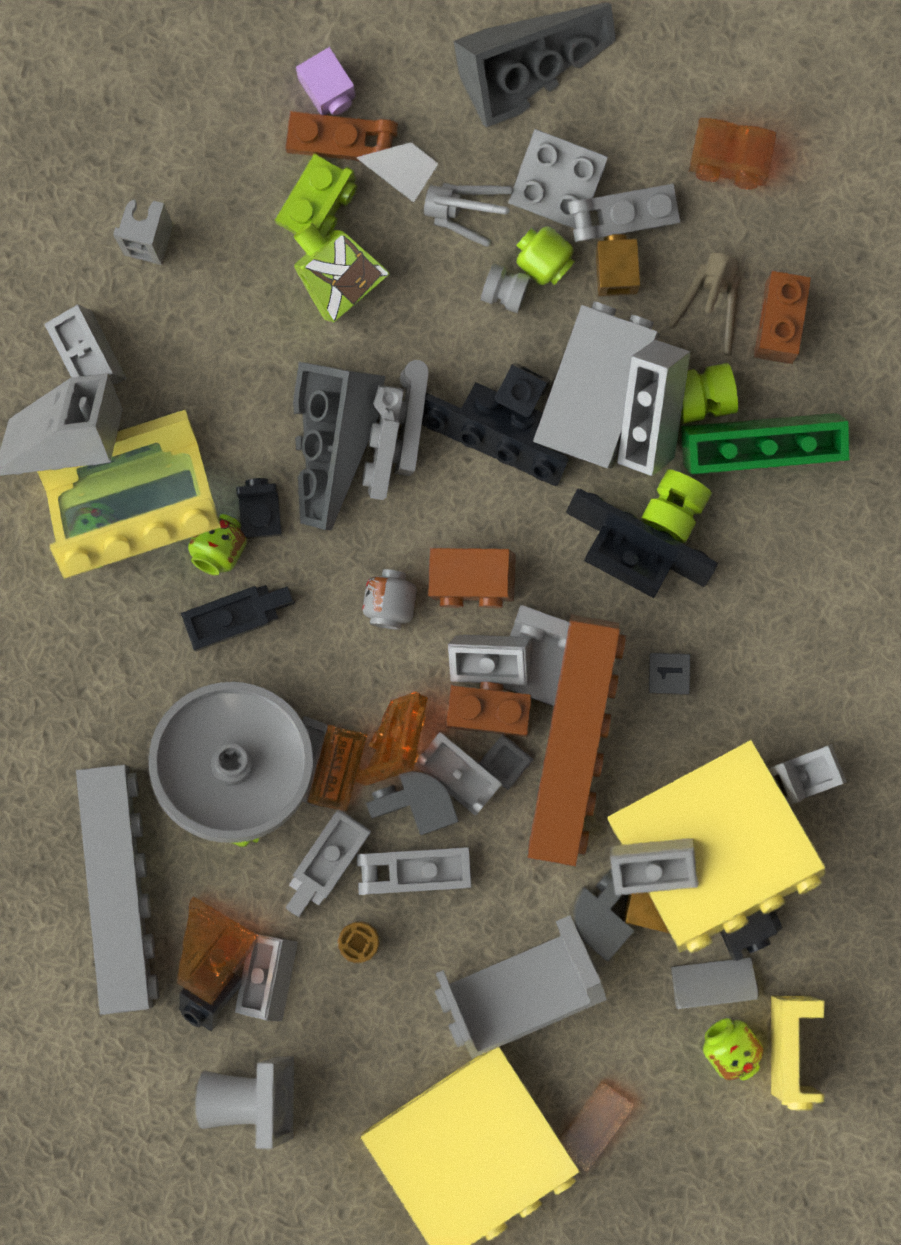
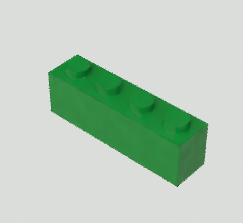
(765, 443)

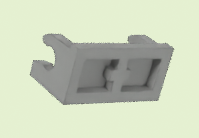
(144, 238)
(83, 344)
(458, 773)

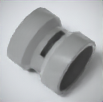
(508, 289)

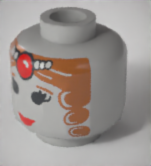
(389, 600)

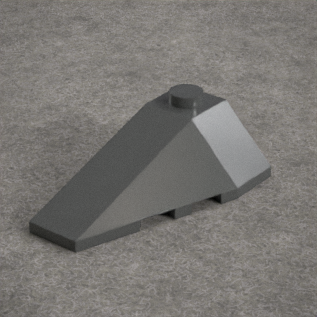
(519, 58)
(336, 431)

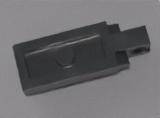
(234, 615)

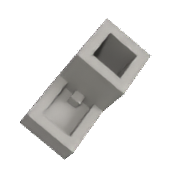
(808, 774)

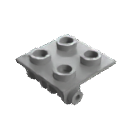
(555, 175)

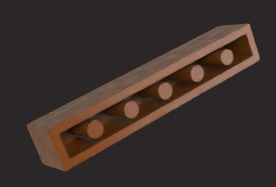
(574, 740)

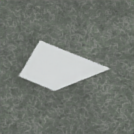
(402, 167)

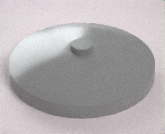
(230, 762)

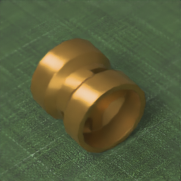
(361, 937)

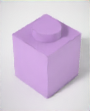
(326, 83)

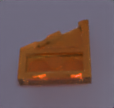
(211, 950)

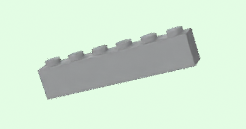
(115, 889)

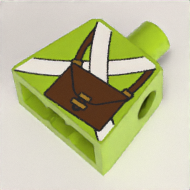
(335, 270)

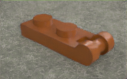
(337, 135)

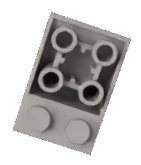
(64, 428)

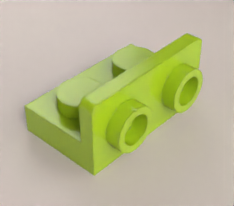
(317, 197)

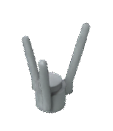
(446, 202)

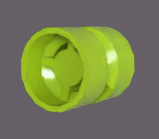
(709, 392)
(669, 517)

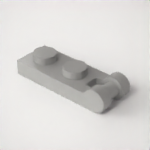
(625, 212)
(414, 380)
(415, 871)

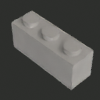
(653, 407)

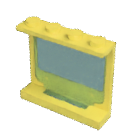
(135, 503)

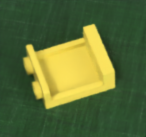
(785, 1050)

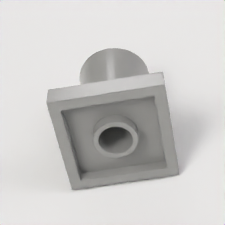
(244, 1100)

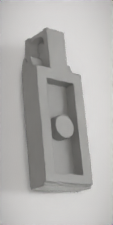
(383, 439)
(326, 861)

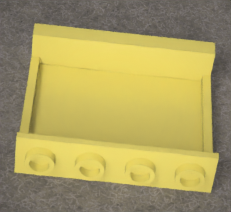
(743, 842)
(470, 1153)

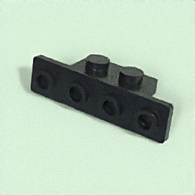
(495, 432)
(634, 549)

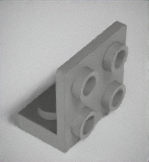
(547, 653)

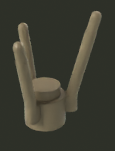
(718, 277)

